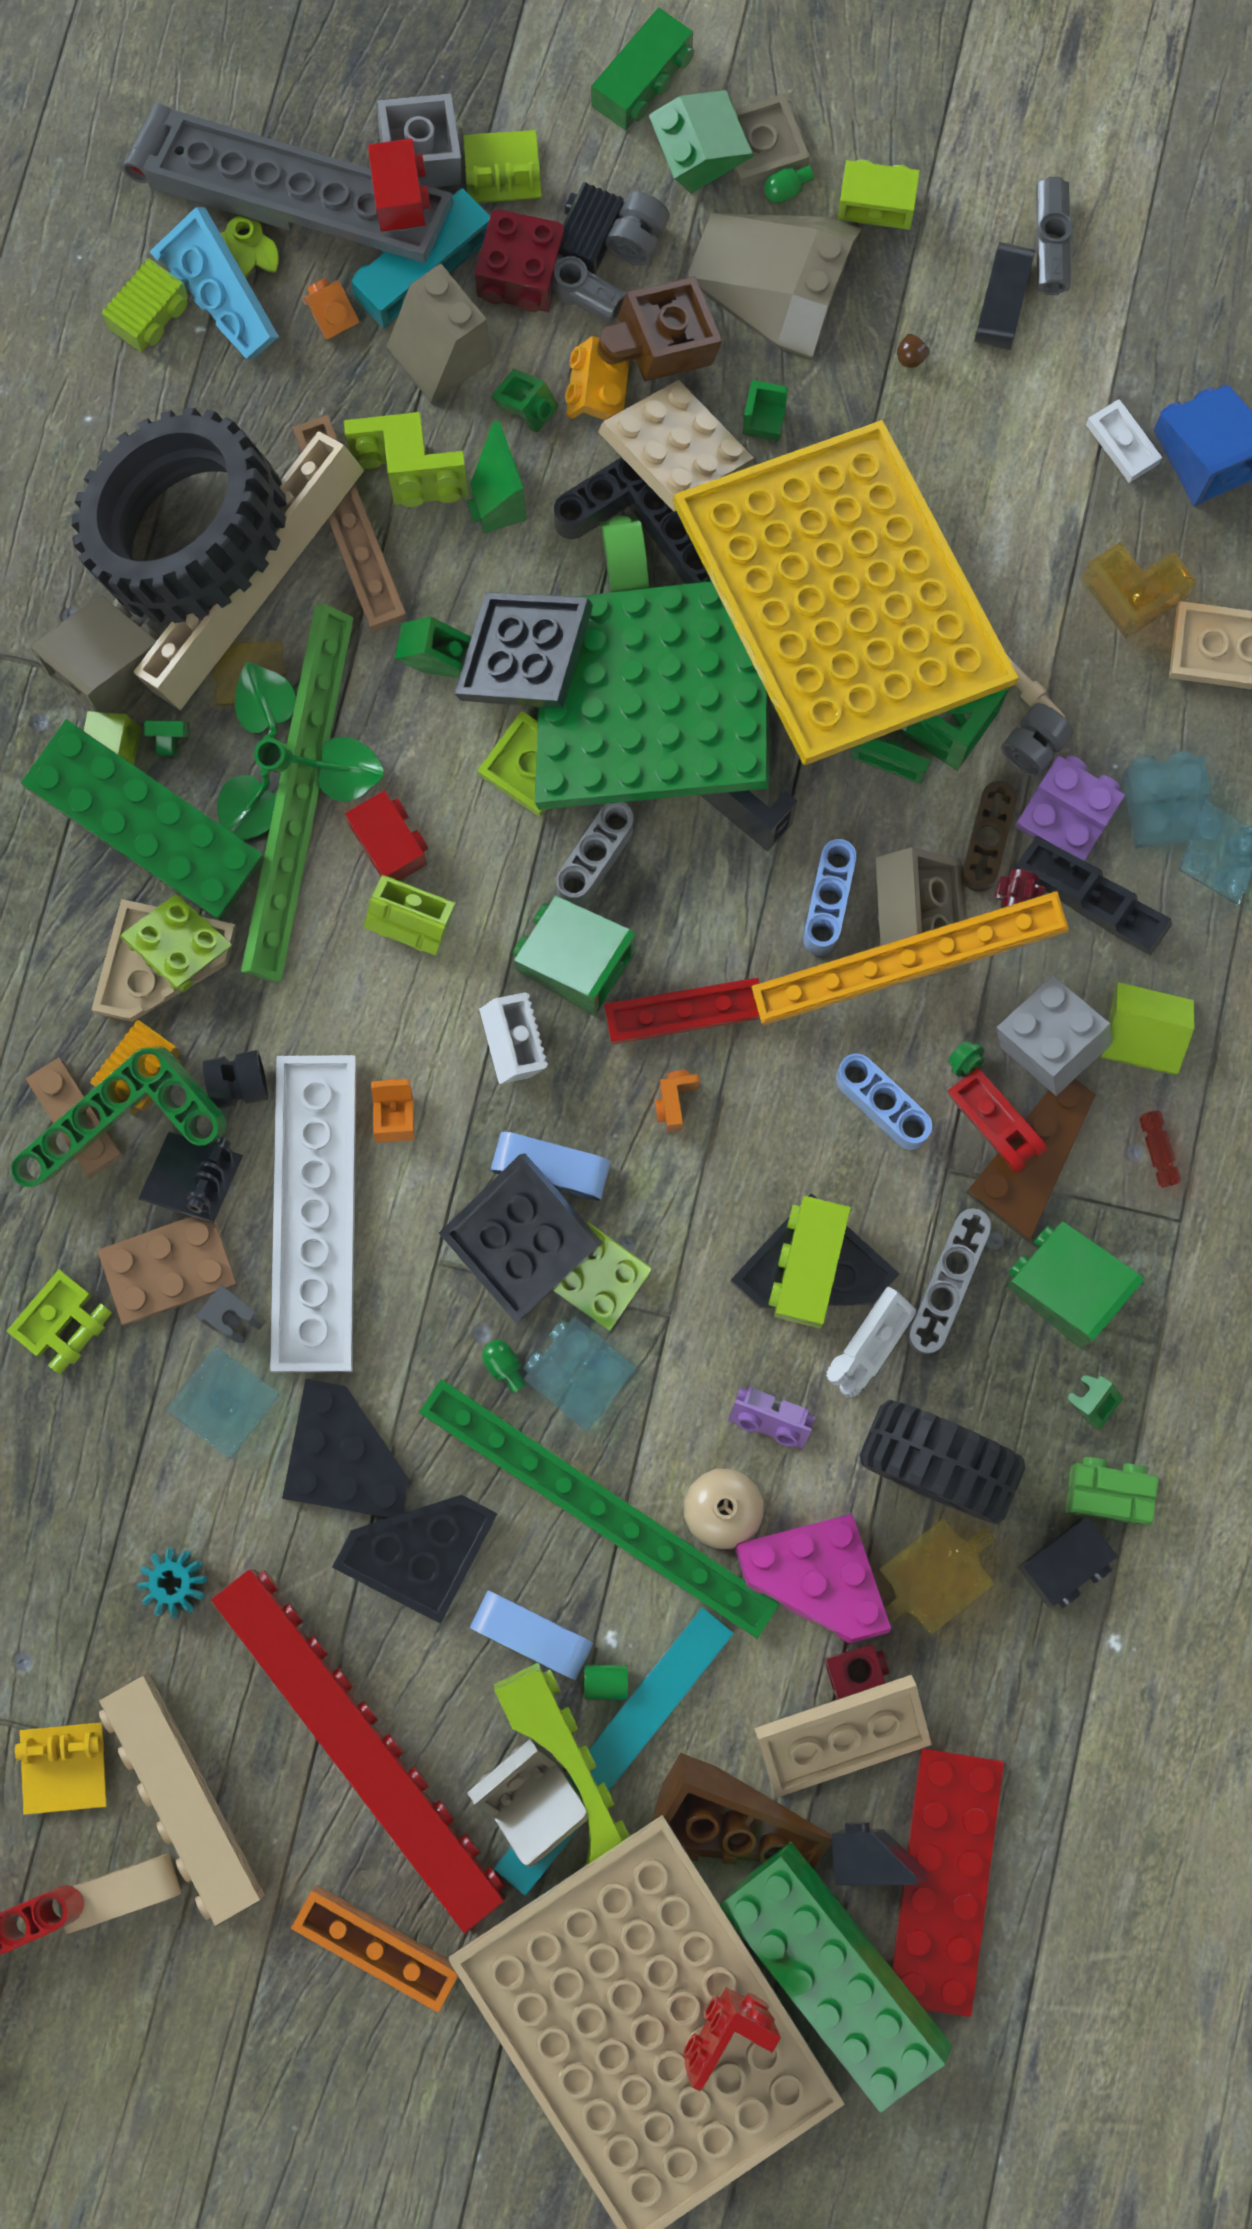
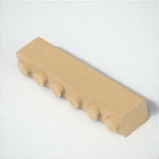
(181, 1799)

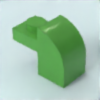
(625, 554)

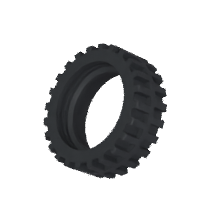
(138, 474)

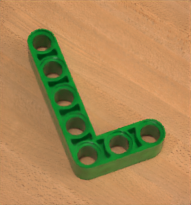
(112, 1109)

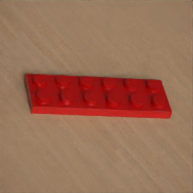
(944, 1915)

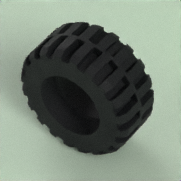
(942, 1461)

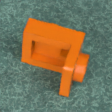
(330, 307)
(668, 1107)
(393, 1110)

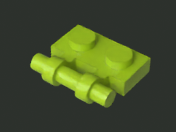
(50, 1314)

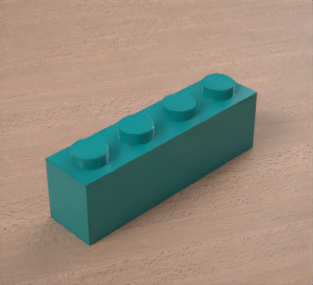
(385, 282)

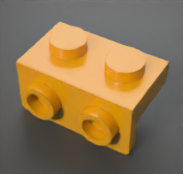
(594, 384)

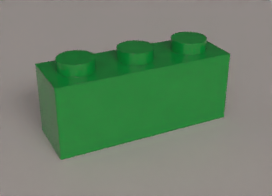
(642, 69)

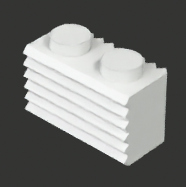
(513, 1038)

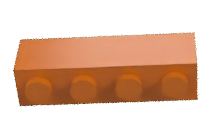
(376, 1948)

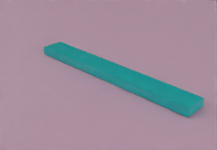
(636, 1723)

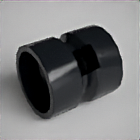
(245, 1069)

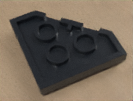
(857, 1281)
(341, 1457)
(419, 1553)

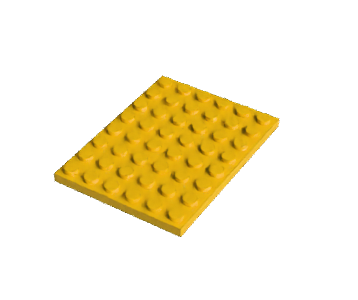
(844, 591)

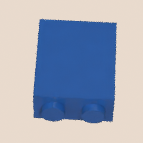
(1208, 442)

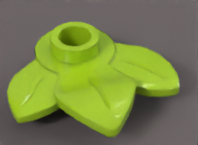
(250, 248)

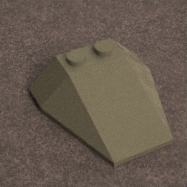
(775, 272)

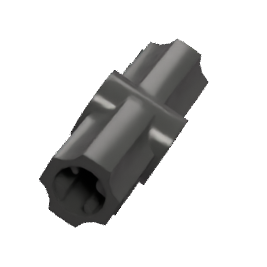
(1053, 253)
(589, 292)

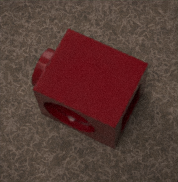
(837, 1670)

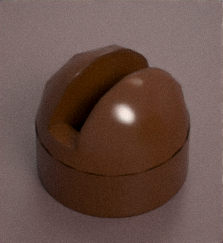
(912, 351)

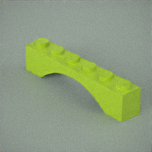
(534, 1711)

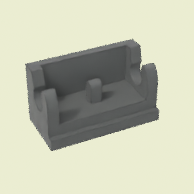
(224, 1311)

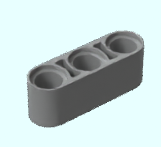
(601, 837)

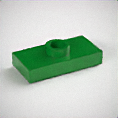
(892, 758)

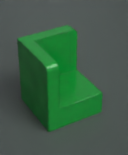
(765, 410)

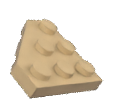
(130, 986)

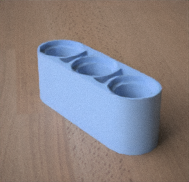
(835, 880)
(876, 1083)
(564, 1167)
(531, 1635)

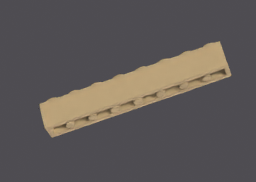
(193, 647)

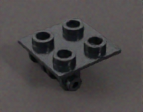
(191, 1176)

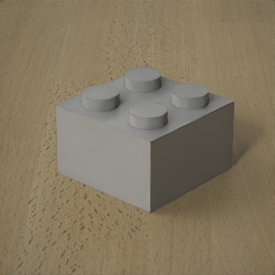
(433, 130)
(1054, 1035)

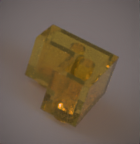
(1136, 596)

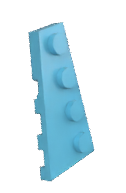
(210, 272)

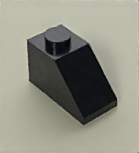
(872, 1858)

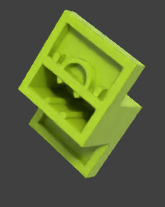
(411, 472)

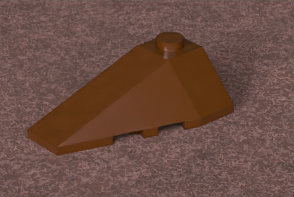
(729, 1819)

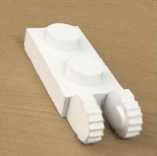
(871, 1343)

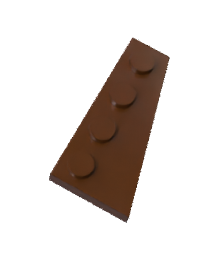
(1023, 1196)

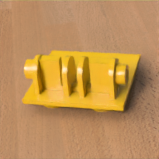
(62, 1768)

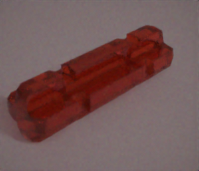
(1160, 1149)

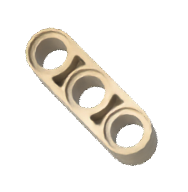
(125, 1891)

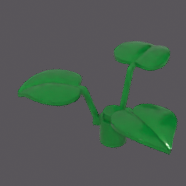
(260, 703)

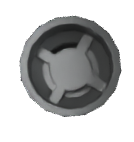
(638, 228)
(1034, 743)

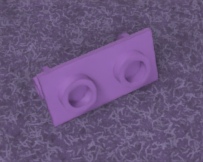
(787, 1426)

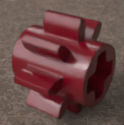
(1018, 887)

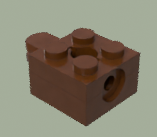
(649, 323)

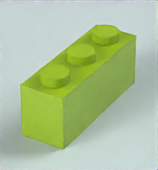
(809, 1261)

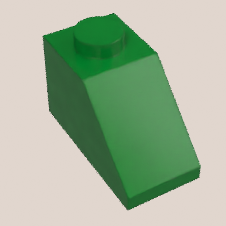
(432, 647)

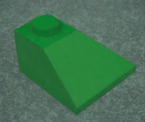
(496, 485)

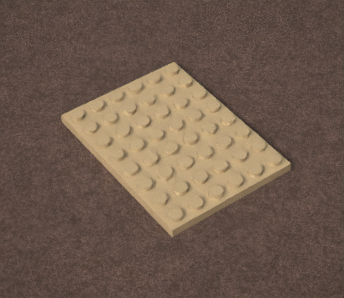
(595, 2012)

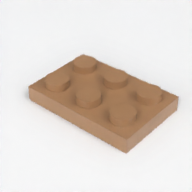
(166, 1268)

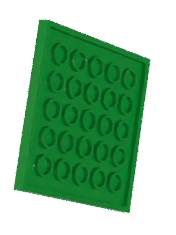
(655, 705)

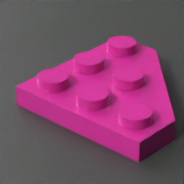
(819, 1576)

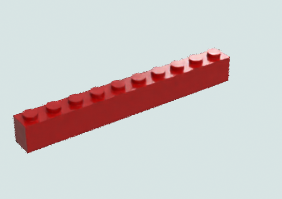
(359, 1749)

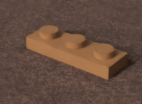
(58, 1094)

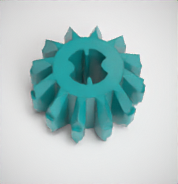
(165, 1595)

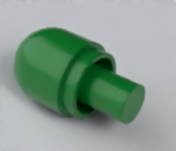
(786, 184)
(502, 1364)

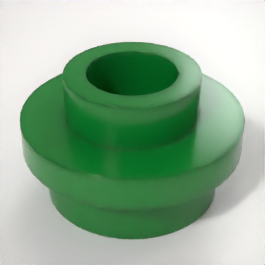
(966, 1058)

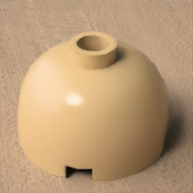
(704, 1517)

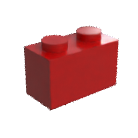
(397, 186)
(386, 837)

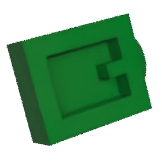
(526, 398)

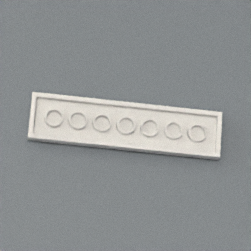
(314, 1214)

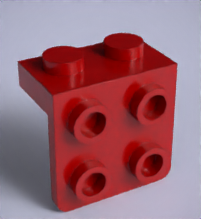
(725, 2016)

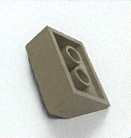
(918, 895)

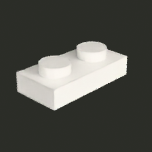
(1124, 441)

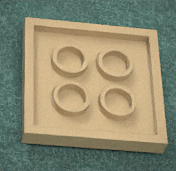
(674, 442)

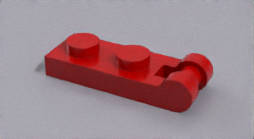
(996, 1119)

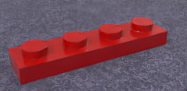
(681, 1011)

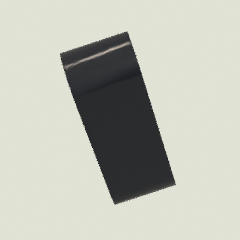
(1004, 295)

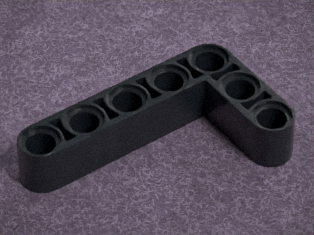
(636, 496)

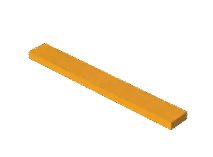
(910, 958)

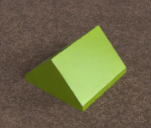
(1149, 1028)

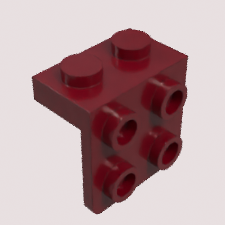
(518, 260)

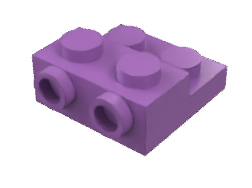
(1071, 807)

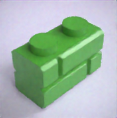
(1112, 1493)

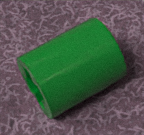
(606, 1682)

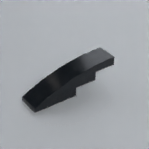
(1094, 896)

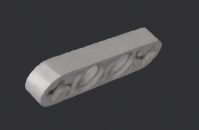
(954, 1283)

